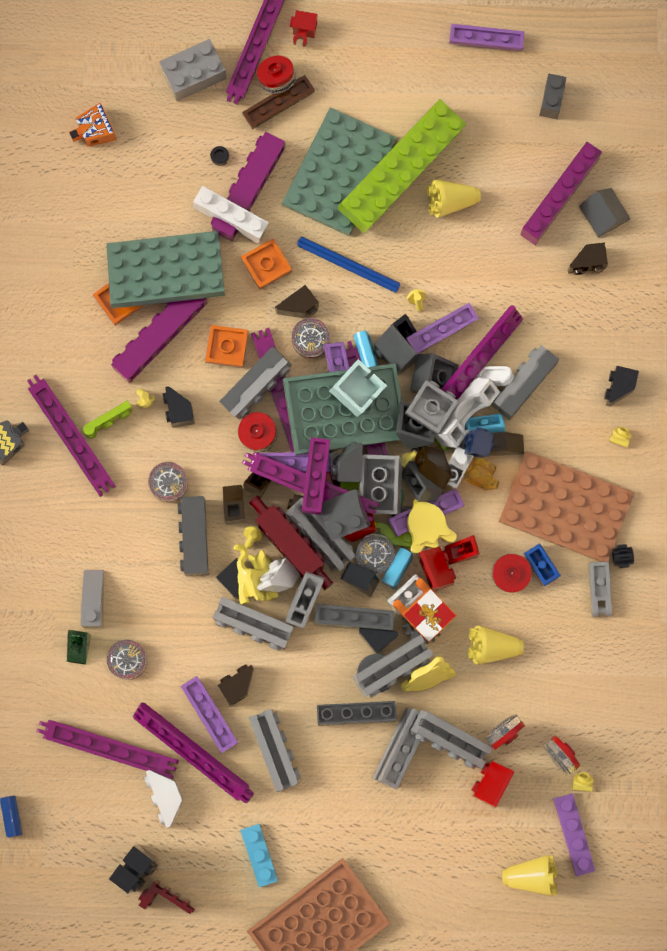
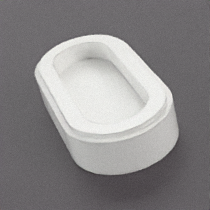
(498, 374)

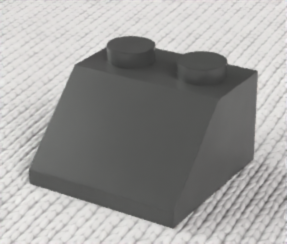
(395, 350)
(432, 368)
(344, 515)

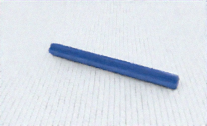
(348, 264)

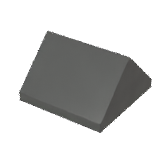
(604, 211)
(412, 432)

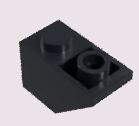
(623, 383)
(179, 407)

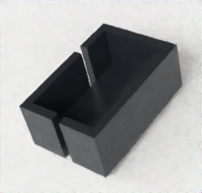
(137, 866)

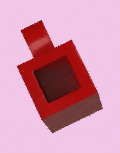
(303, 25)

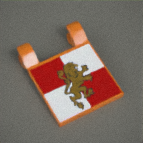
(427, 613)

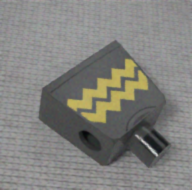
(10, 440)

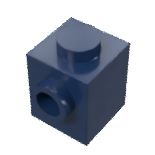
(478, 443)

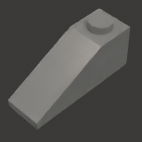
(92, 599)
(304, 599)

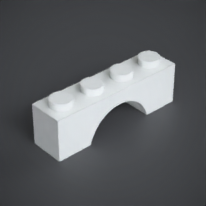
(219, 207)
(475, 397)

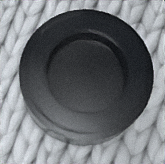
(219, 155)

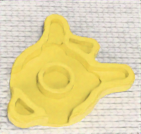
(427, 525)
(429, 676)

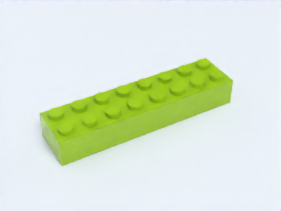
(401, 166)

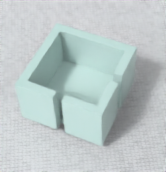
(355, 390)

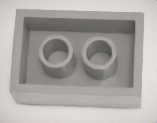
(193, 69)
(382, 482)

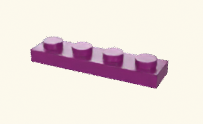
(315, 476)

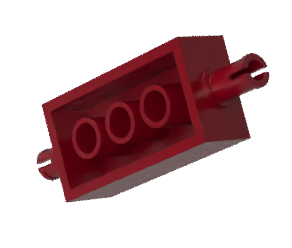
(288, 542)

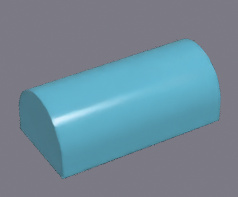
(365, 349)
(492, 423)
(397, 570)

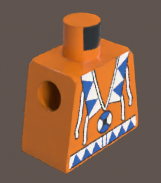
(93, 127)

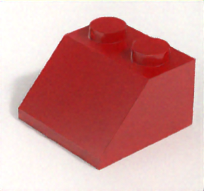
(436, 568)
(492, 784)

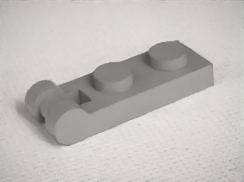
(600, 588)

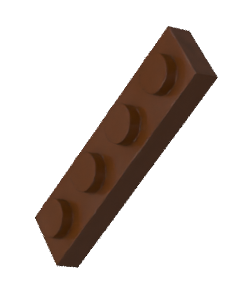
(278, 102)

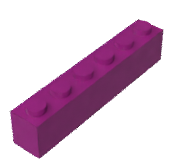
(251, 179)
(561, 193)
(155, 337)

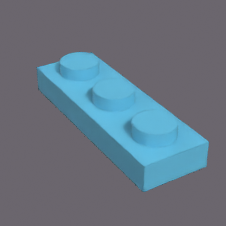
(259, 855)

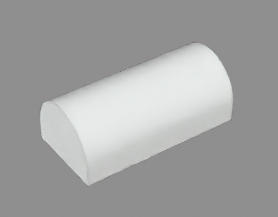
(407, 593)

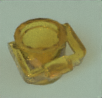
(481, 474)

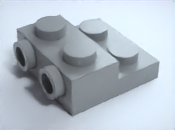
(432, 406)

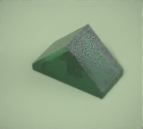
(78, 646)

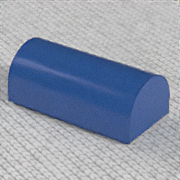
(542, 564)
(11, 816)

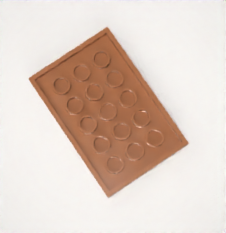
(566, 507)
(323, 916)

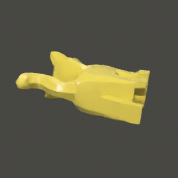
(250, 578)

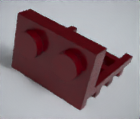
(148, 896)

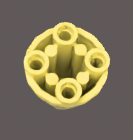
(450, 197)
(492, 645)
(533, 876)

